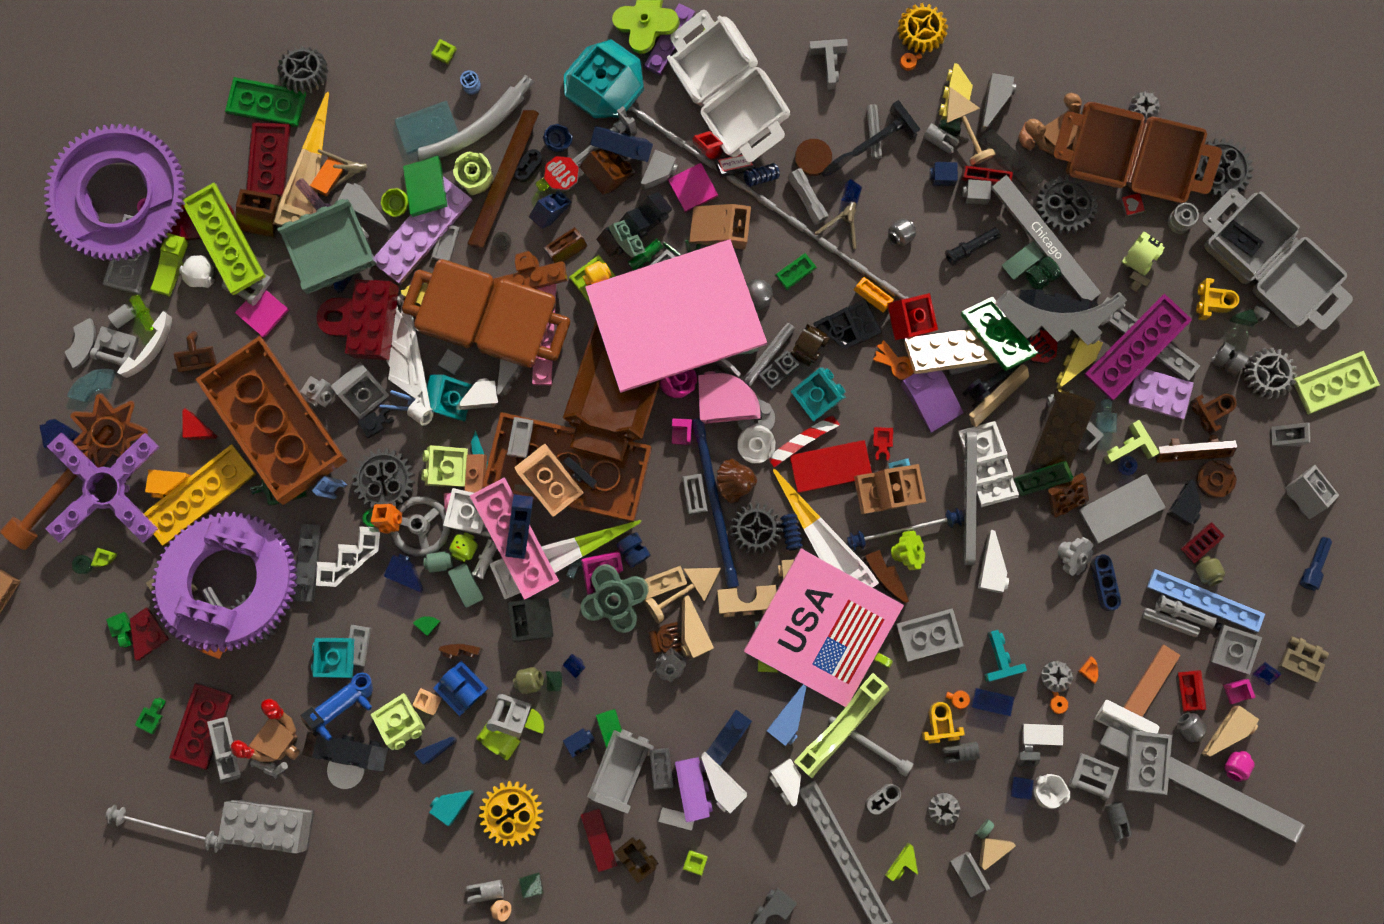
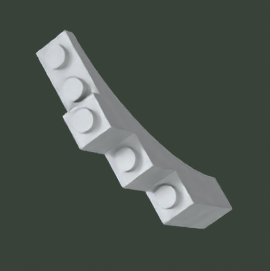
(1084, 323)

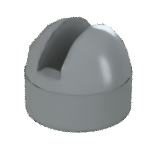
(1261, 313)

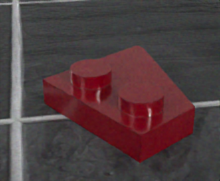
(146, 633)

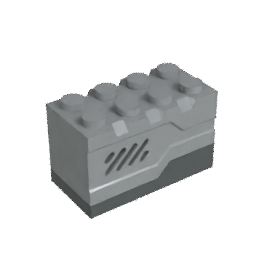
(266, 826)

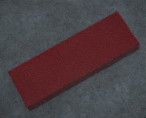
(599, 840)

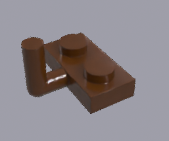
(194, 357)

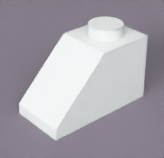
(480, 395)

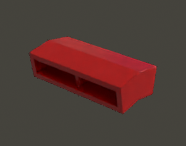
(986, 171)

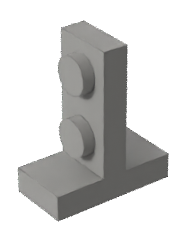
(829, 49)

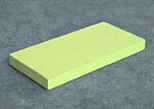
(1336, 382)

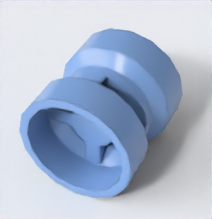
(472, 86)

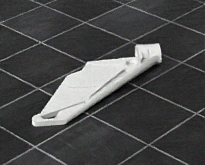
(407, 367)

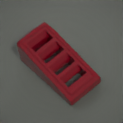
(1203, 532)

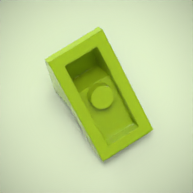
(905, 858)

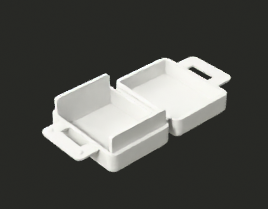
(724, 80)

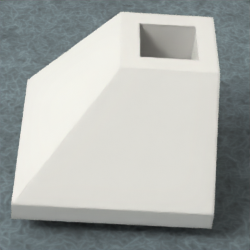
(788, 779)

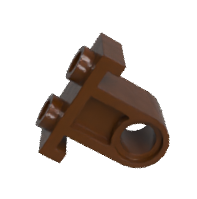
(1212, 410)

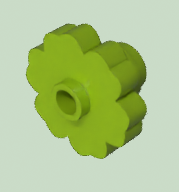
(909, 550)

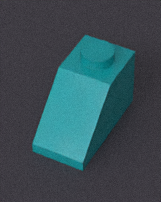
(449, 806)

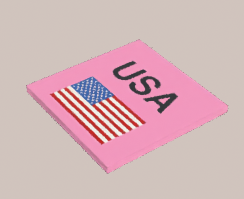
(823, 628)

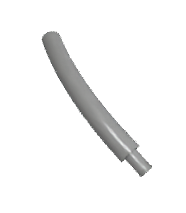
(482, 126)

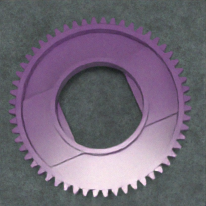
(72, 205)
(215, 625)

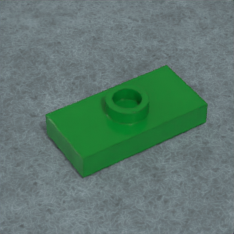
(795, 271)

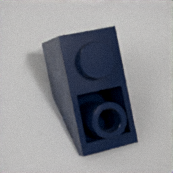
(549, 209)

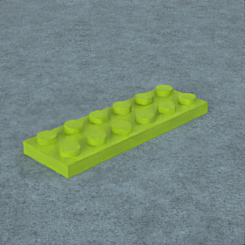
(223, 239)

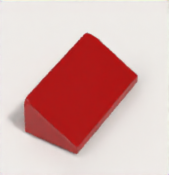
(1192, 691)

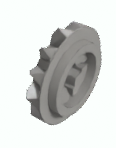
(1138, 100)
(1051, 682)
(935, 812)

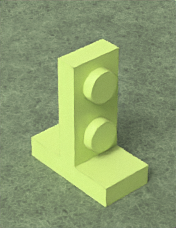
(1142, 440)

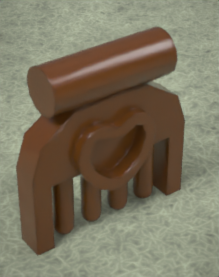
(663, 639)

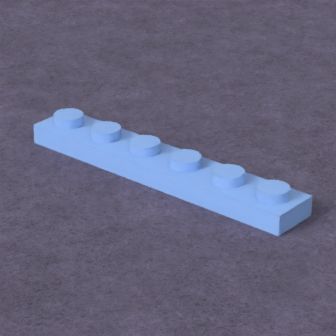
(1205, 600)

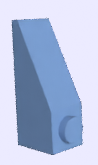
(788, 720)

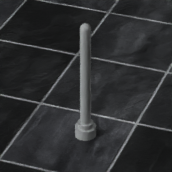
(902, 765)

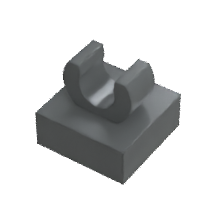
(1028, 757)

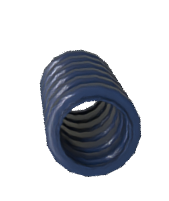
(762, 174)
(791, 532)

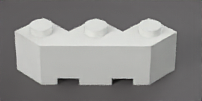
(348, 558)

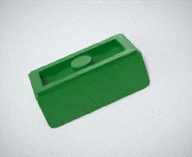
(608, 722)

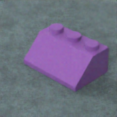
(693, 789)

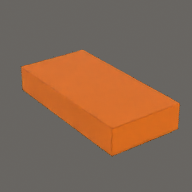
(327, 177)

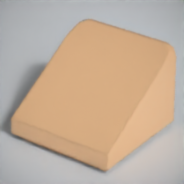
(427, 701)

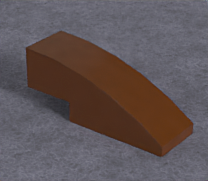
(886, 576)

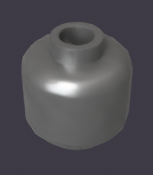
(901, 232)
(1191, 727)

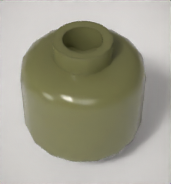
(1210, 571)
(528, 680)

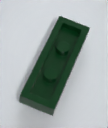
(1043, 478)

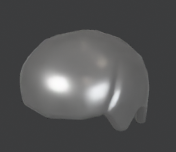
(760, 293)

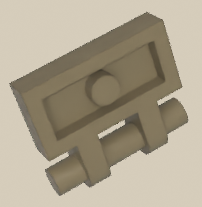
(1302, 665)

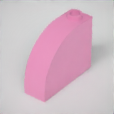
(726, 399)

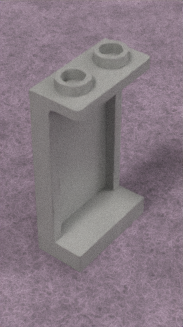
(619, 770)

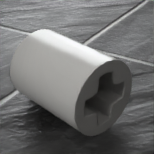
(121, 316)

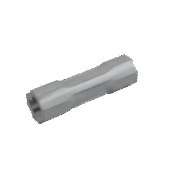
(814, 207)

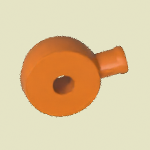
(911, 58)
(955, 699)
(1058, 699)

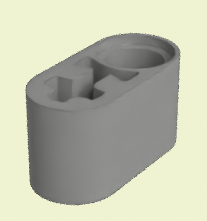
(882, 806)

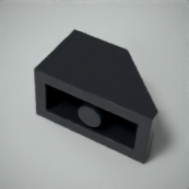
(1186, 505)

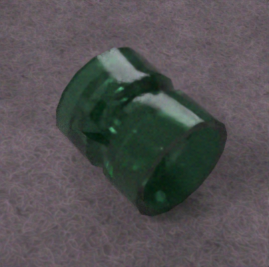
(1043, 273)

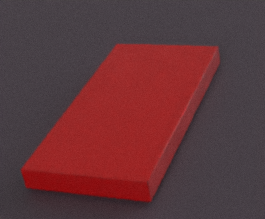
(830, 466)

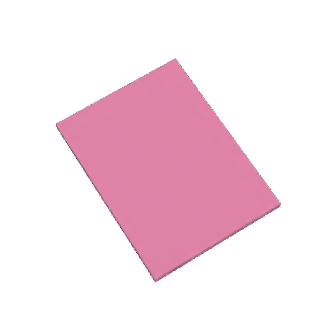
(675, 315)

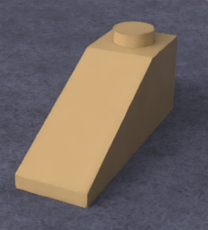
(693, 634)
(1235, 727)

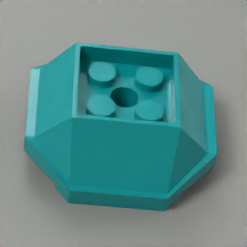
(604, 96)

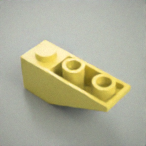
(1080, 358)

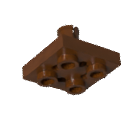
(1068, 495)

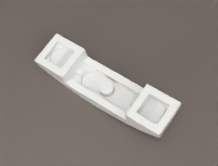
(152, 349)

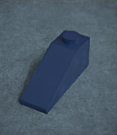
(621, 143)
(519, 526)
(728, 737)

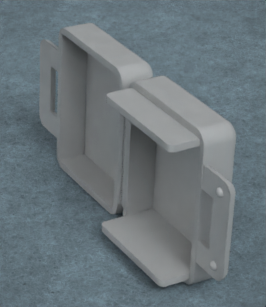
(1290, 272)

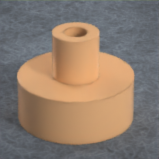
(501, 910)

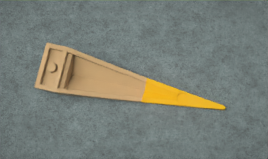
(293, 202)

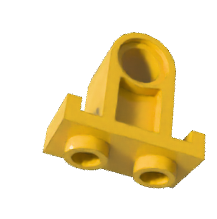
(1213, 300)
(942, 726)

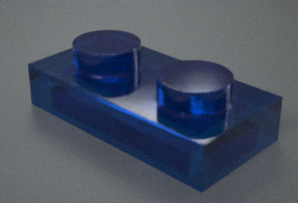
(992, 702)

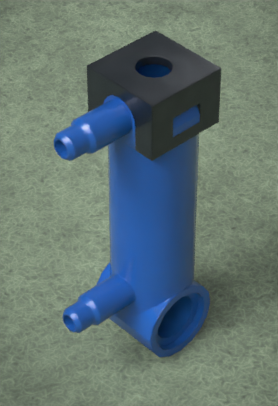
(317, 718)

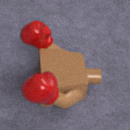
(273, 739)

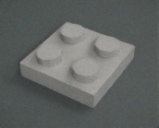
(1236, 649)

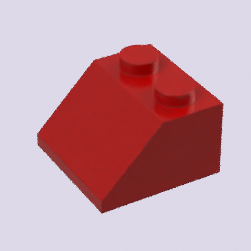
(912, 316)

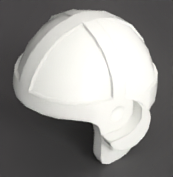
(197, 272)
(1051, 791)

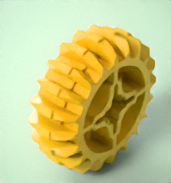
(933, 38)

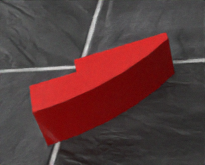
(708, 144)

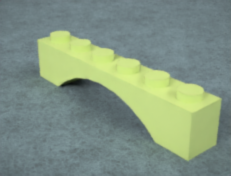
(854, 713)

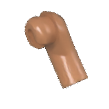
(1025, 139)

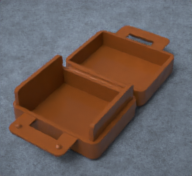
(1151, 156)
(502, 319)

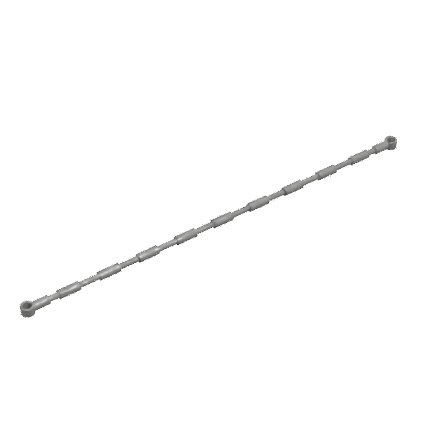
(770, 205)

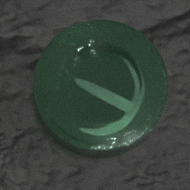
(82, 564)

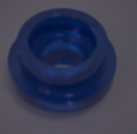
(1122, 468)

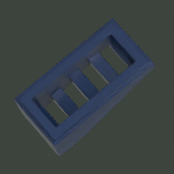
(432, 751)

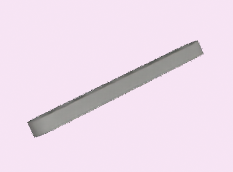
(970, 486)

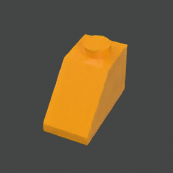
(163, 482)

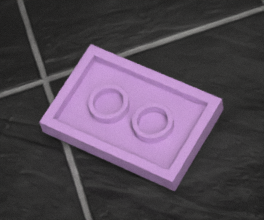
(1160, 394)

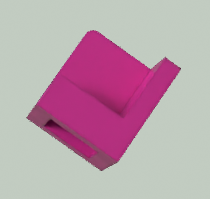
(681, 431)
(1239, 691)

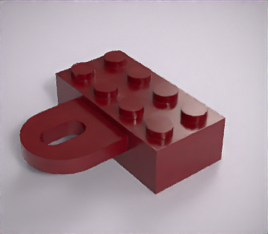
(366, 319)

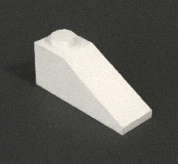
(993, 568)
(725, 789)

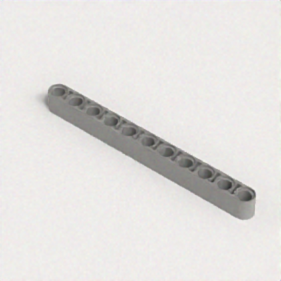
(1216, 791)

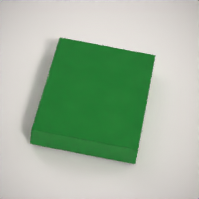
(425, 186)

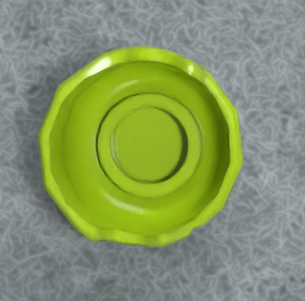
(394, 202)

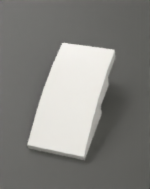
(993, 470)
(463, 514)

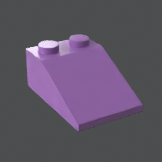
(932, 398)

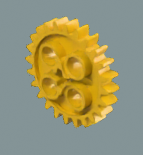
(520, 828)

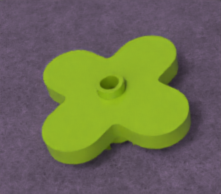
(645, 23)

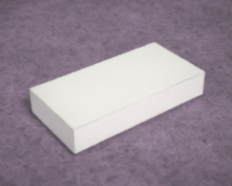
(1042, 734)

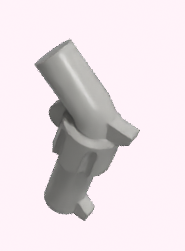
(270, 767)

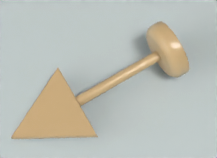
(959, 107)
(701, 579)

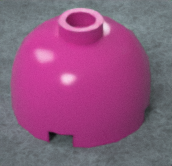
(679, 384)

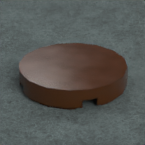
(813, 156)
(1216, 479)

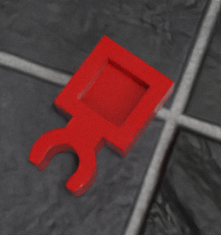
(882, 439)

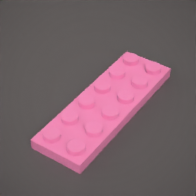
(495, 508)

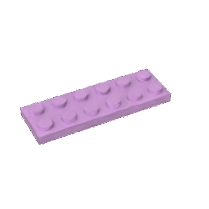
(419, 235)

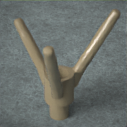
(352, 167)
(848, 216)

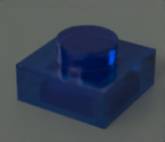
(1022, 788)

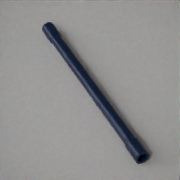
(730, 571)

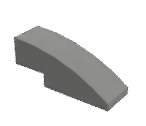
(221, 741)

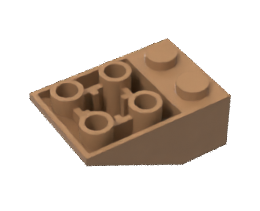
(720, 223)

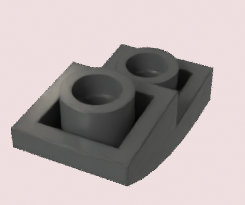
(778, 370)

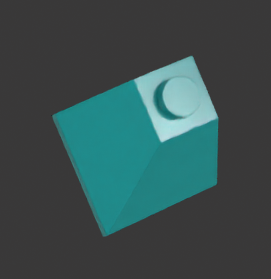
(445, 395)

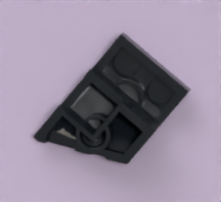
(850, 325)

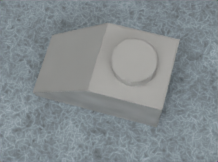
(659, 170)

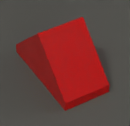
(194, 428)

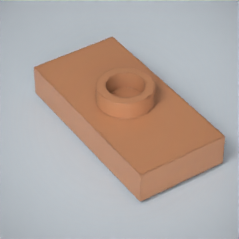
(475, 472)

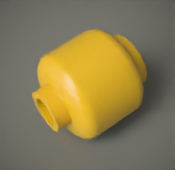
(596, 273)

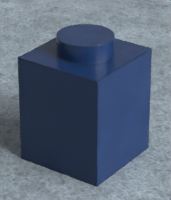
(944, 174)

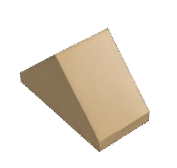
(993, 850)

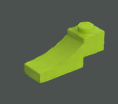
(169, 264)

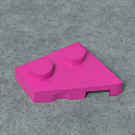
(591, 563)

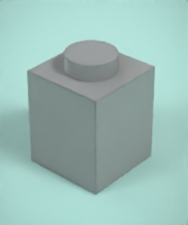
(977, 192)

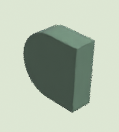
(985, 829)

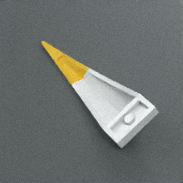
(824, 540)

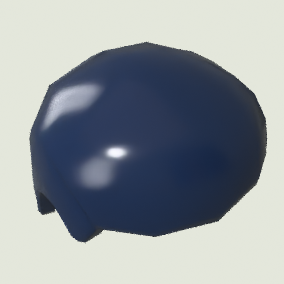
(557, 138)

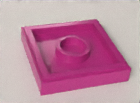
(692, 187)
(264, 314)

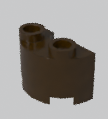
(808, 345)
(636, 859)

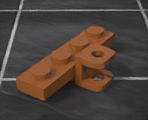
(534, 276)

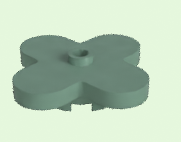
(620, 611)

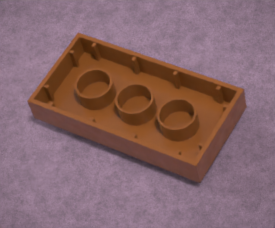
(271, 420)
(618, 482)

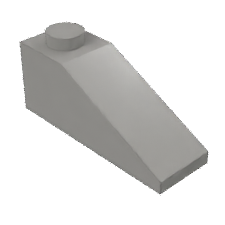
(998, 94)
(363, 205)

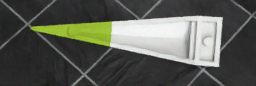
(560, 554)

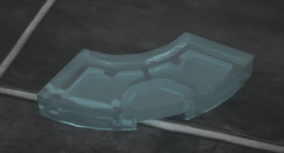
(90, 383)

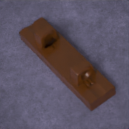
(1208, 450)

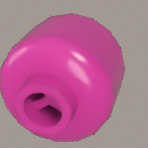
(1239, 766)

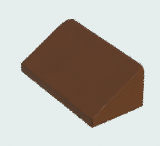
(566, 246)

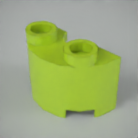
(498, 742)

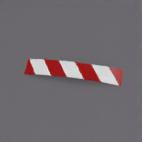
(803, 439)

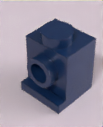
(578, 741)

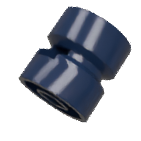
(633, 550)

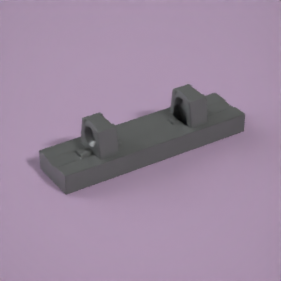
(307, 562)

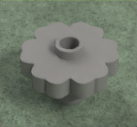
(1075, 555)

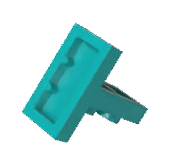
(1002, 659)

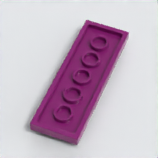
(1138, 347)

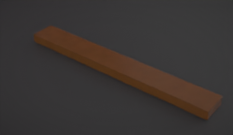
(503, 178)

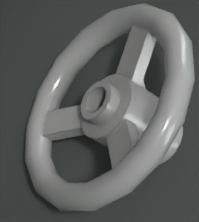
(415, 520)

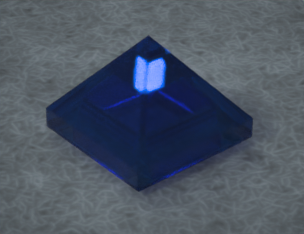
(574, 665)
(1267, 673)

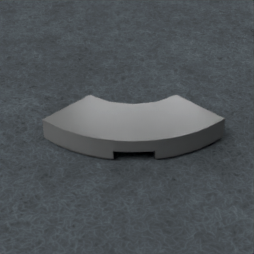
(83, 343)

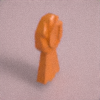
(900, 366)

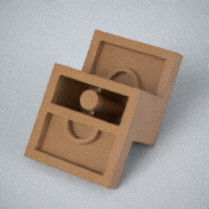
(890, 489)

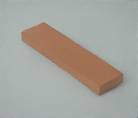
(1152, 680)

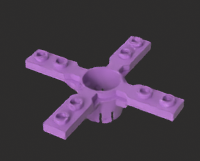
(90, 474)

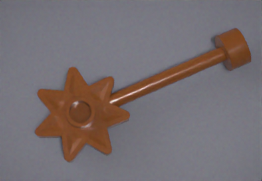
(104, 433)

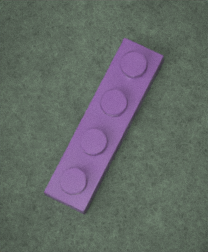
(664, 47)

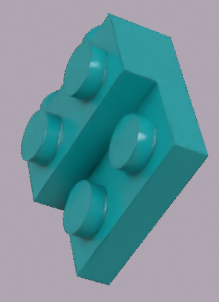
(818, 393)
(333, 657)

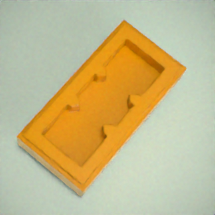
(873, 294)

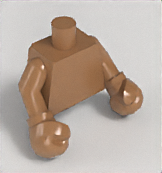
(1047, 135)

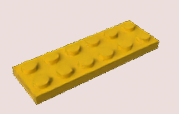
(199, 494)

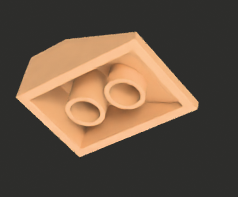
(548, 480)

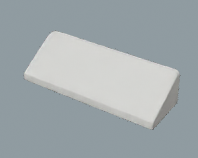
(1123, 719)

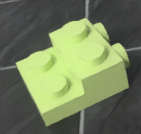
(444, 466)
(398, 722)

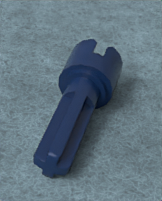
(1312, 576)

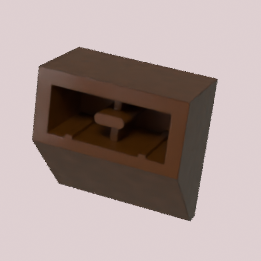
(606, 170)
(256, 212)

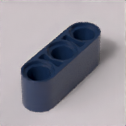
(1109, 573)

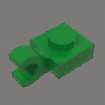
(119, 627)
(149, 718)

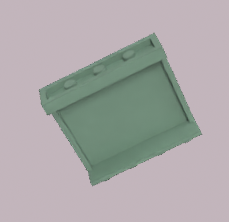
(327, 246)

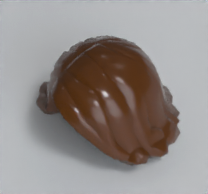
(734, 480)

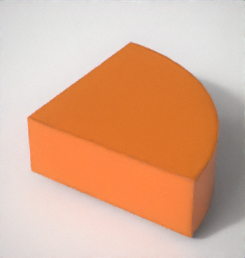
(1090, 670)

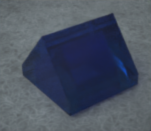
(851, 191)

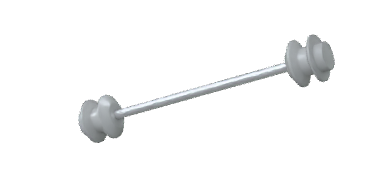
(119, 817)

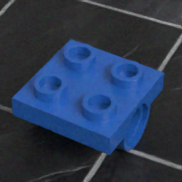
(460, 688)

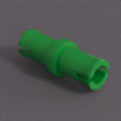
(640, 259)

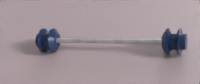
(950, 518)

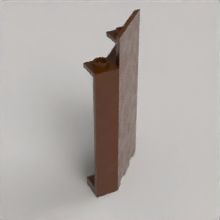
(598, 410)

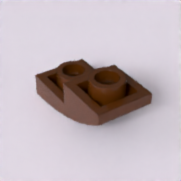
(455, 650)

